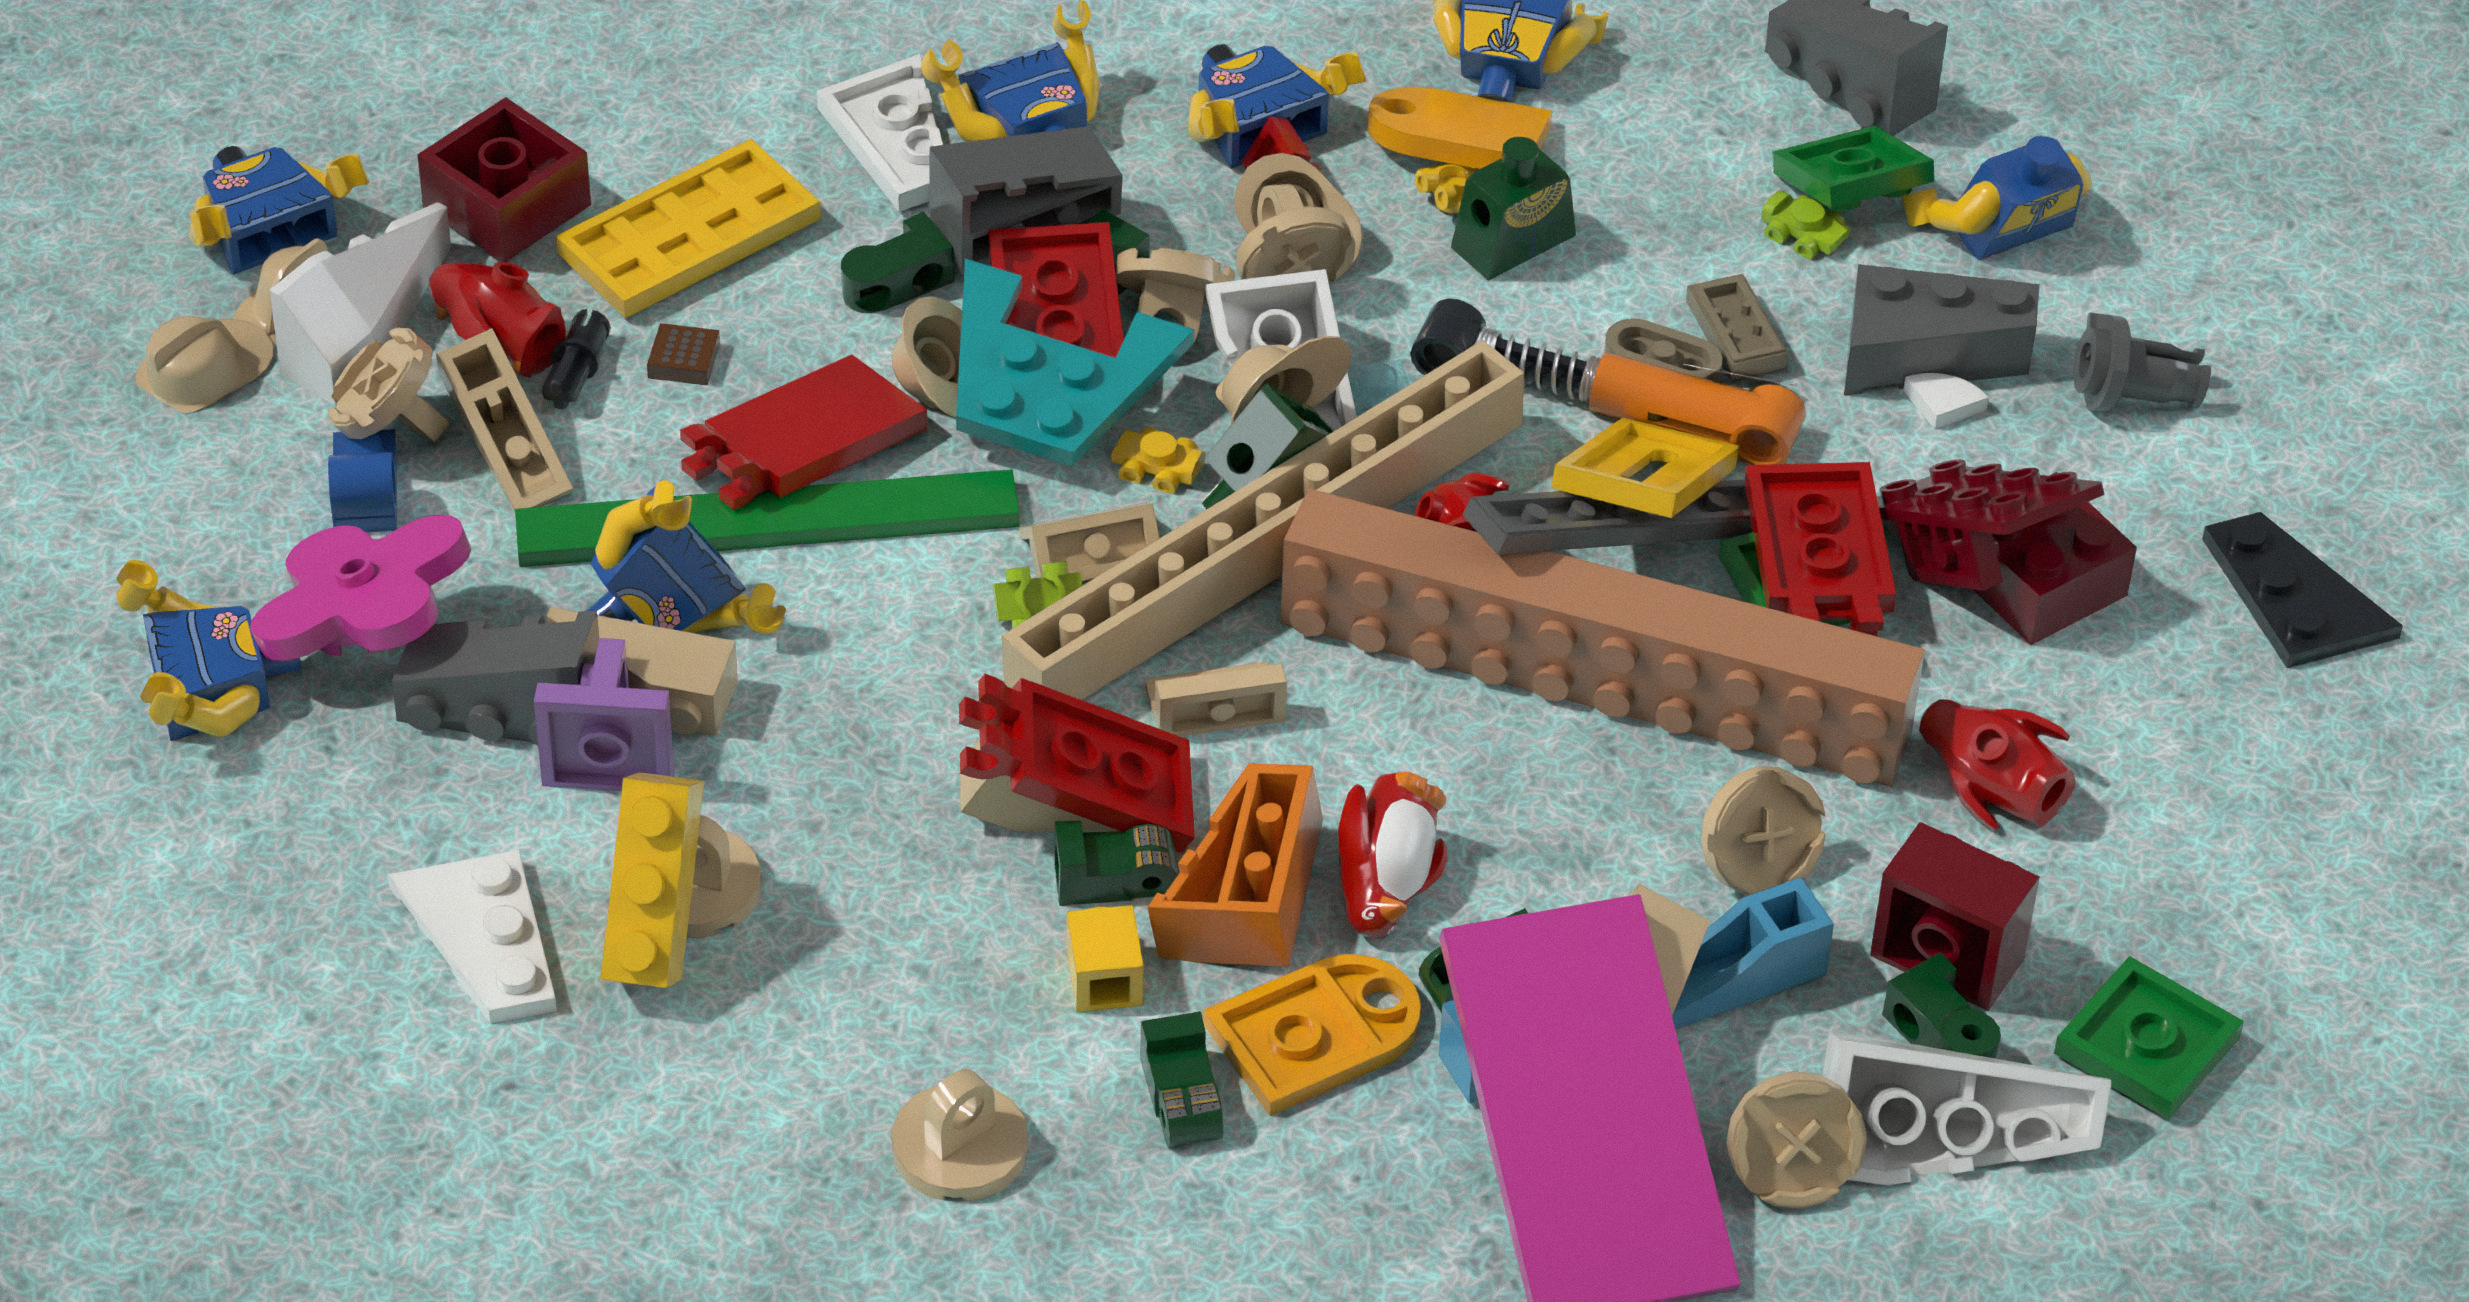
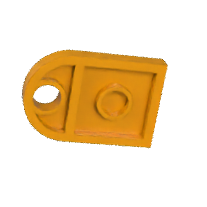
(1452, 125)
(1315, 1028)

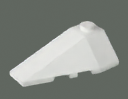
(354, 297)
(1279, 312)
(1960, 1110)

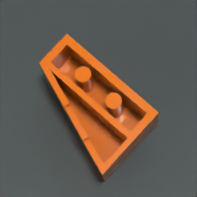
(1248, 876)

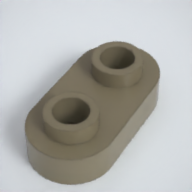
(1664, 348)

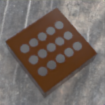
(683, 354)

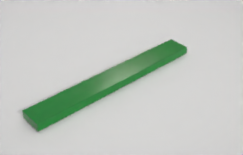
(802, 517)

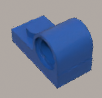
(364, 481)

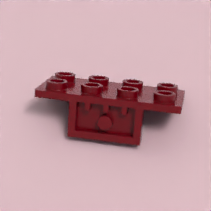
(1954, 512)

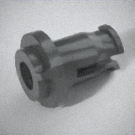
(2117, 365)

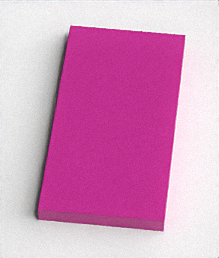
(1588, 1106)

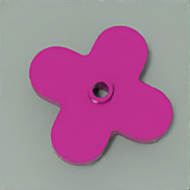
(361, 589)

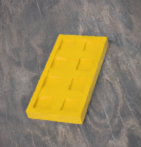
(688, 228)

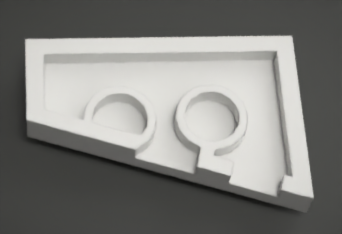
(887, 127)
(484, 929)

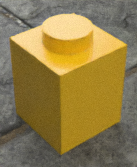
(1104, 958)

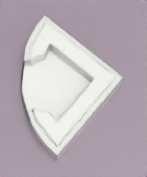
(1944, 397)

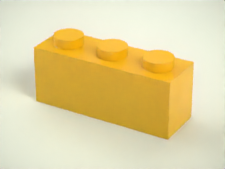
(652, 879)

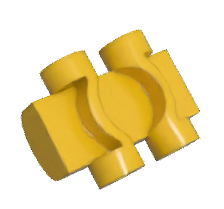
(1447, 184)
(1160, 455)

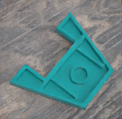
(1044, 390)

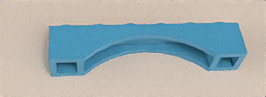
(1745, 955)

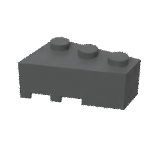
(1861, 58)
(1018, 184)
(1937, 324)
(487, 676)

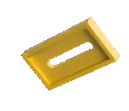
(1608, 460)

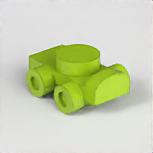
(1806, 222)
(1026, 596)

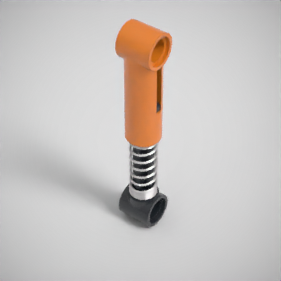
(1757, 420)

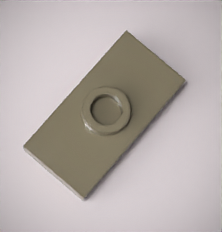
(1737, 326)

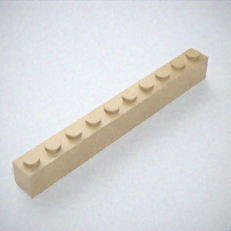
(1240, 540)

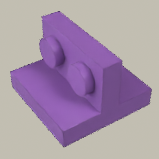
(602, 728)

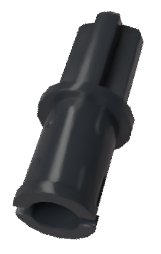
(576, 358)

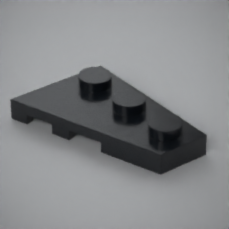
(2294, 594)

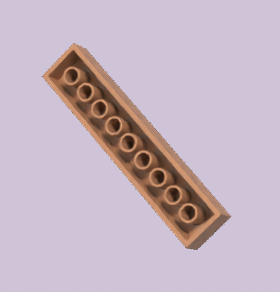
(1601, 638)

